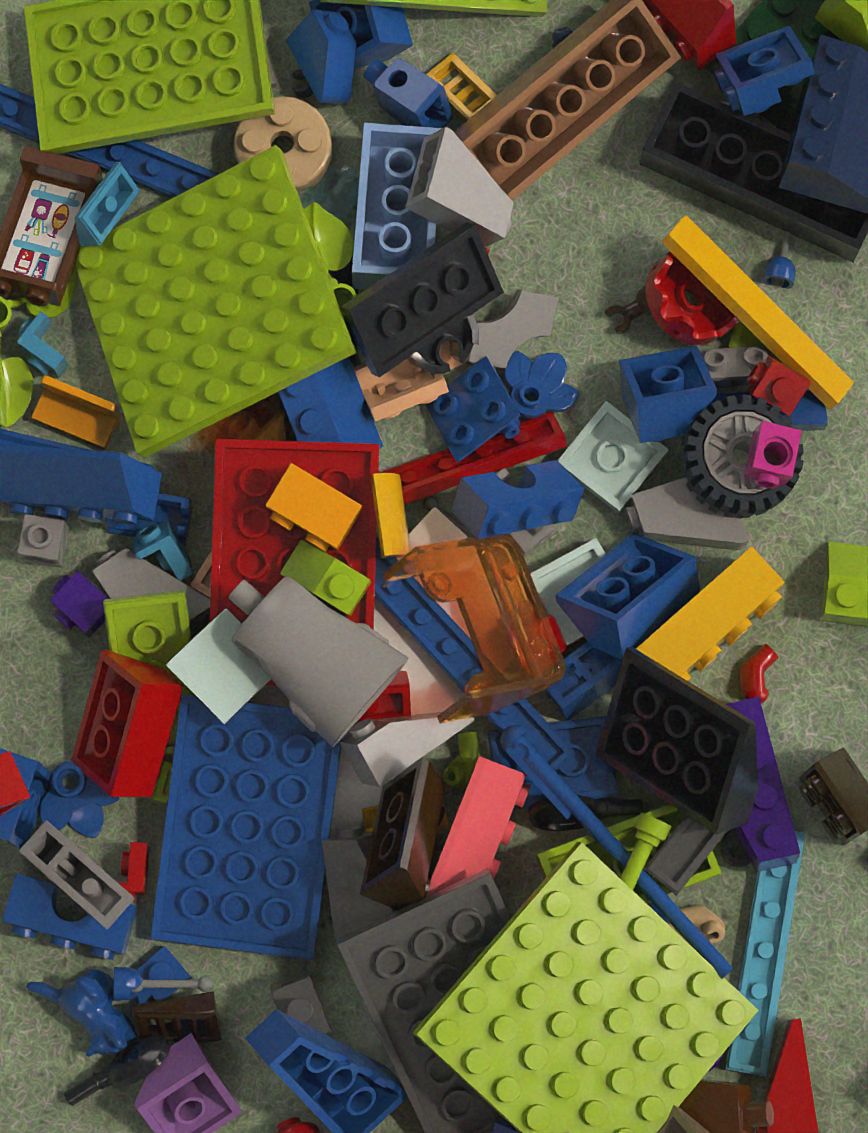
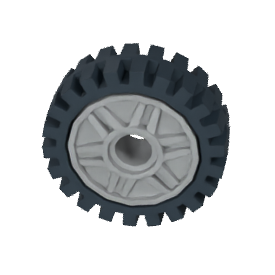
(712, 465)

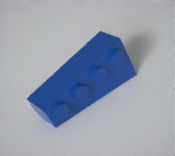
(331, 1078)

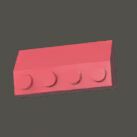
(480, 823)

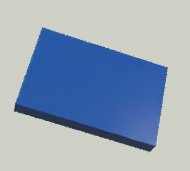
(582, 771)

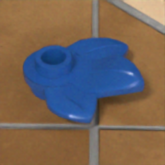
(541, 379)
(76, 806)

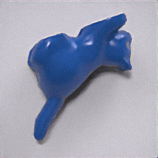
(90, 1003)

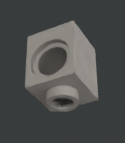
(43, 541)

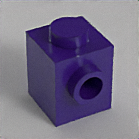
(78, 604)

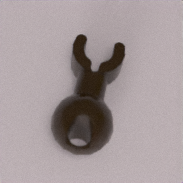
(632, 310)

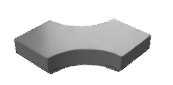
(524, 319)

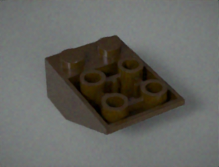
(839, 793)

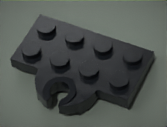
(426, 305)

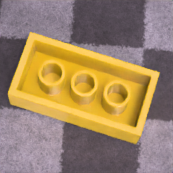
(715, 616)

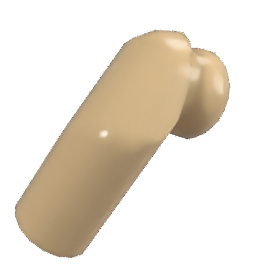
(706, 921)

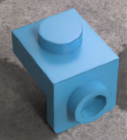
(41, 355)

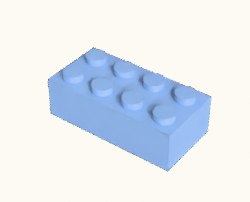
(386, 230)

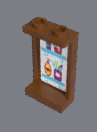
(40, 226)

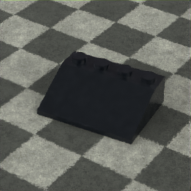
(681, 744)

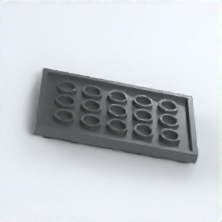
(402, 973)

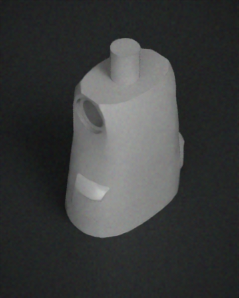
(315, 656)

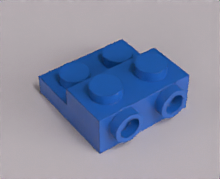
(759, 67)

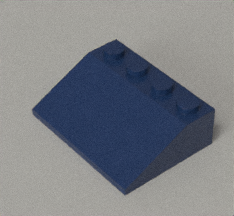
(831, 129)

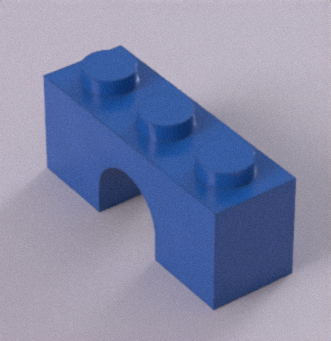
(494, 508)
(33, 909)

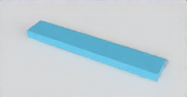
(764, 964)

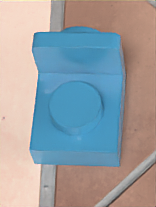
(168, 548)

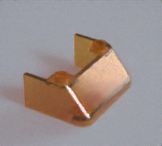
(501, 616)

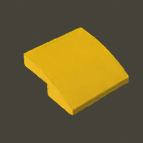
(390, 515)

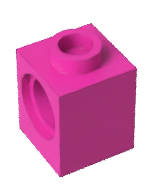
(780, 440)

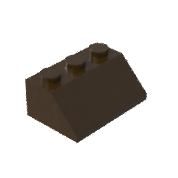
(404, 837)

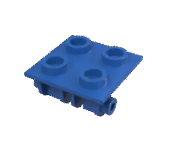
(474, 410)

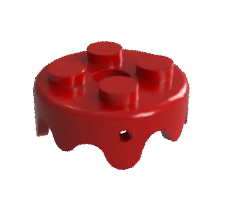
(675, 314)

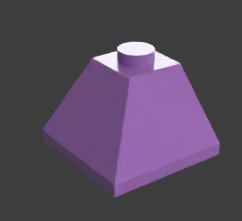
(186, 1093)

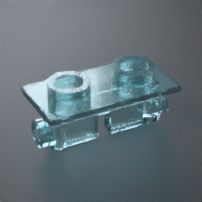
(336, 190)

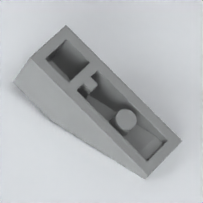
(390, 745)
(77, 874)

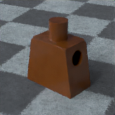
(726, 1107)

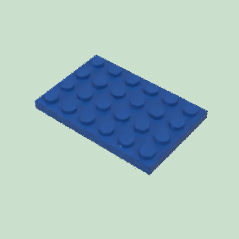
(245, 831)

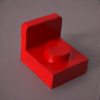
(777, 384)
(135, 866)

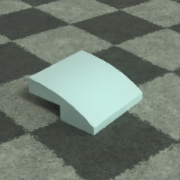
(218, 668)

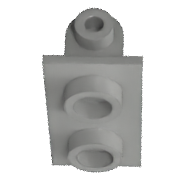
(733, 363)

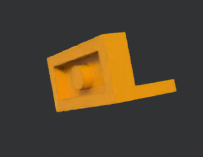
(76, 413)

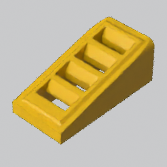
(474, 86)

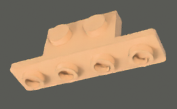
(402, 386)

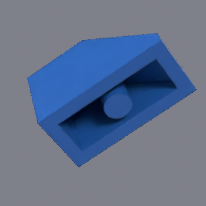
(325, 54)

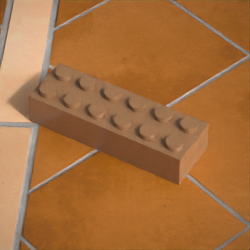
(568, 94)

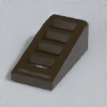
(198, 1011)

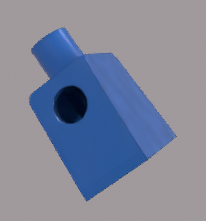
(409, 94)

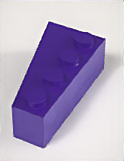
(770, 834)

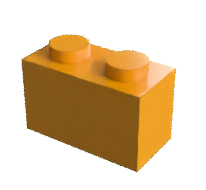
(313, 508)

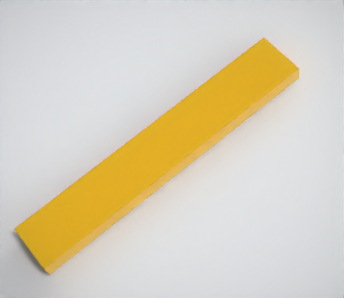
(756, 311)

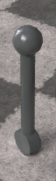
(431, 502)

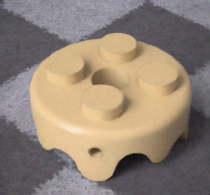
(302, 124)

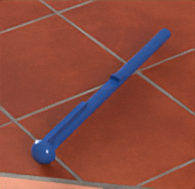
(569, 803)

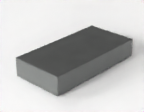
(682, 854)

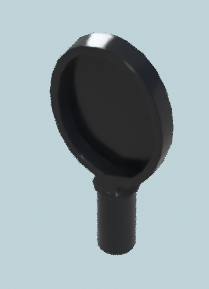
(547, 817)
(126, 1068)

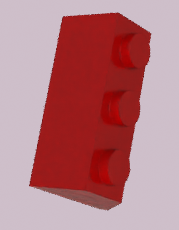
(696, 27)
(126, 725)

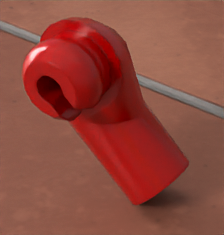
(752, 673)

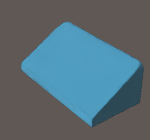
(105, 206)

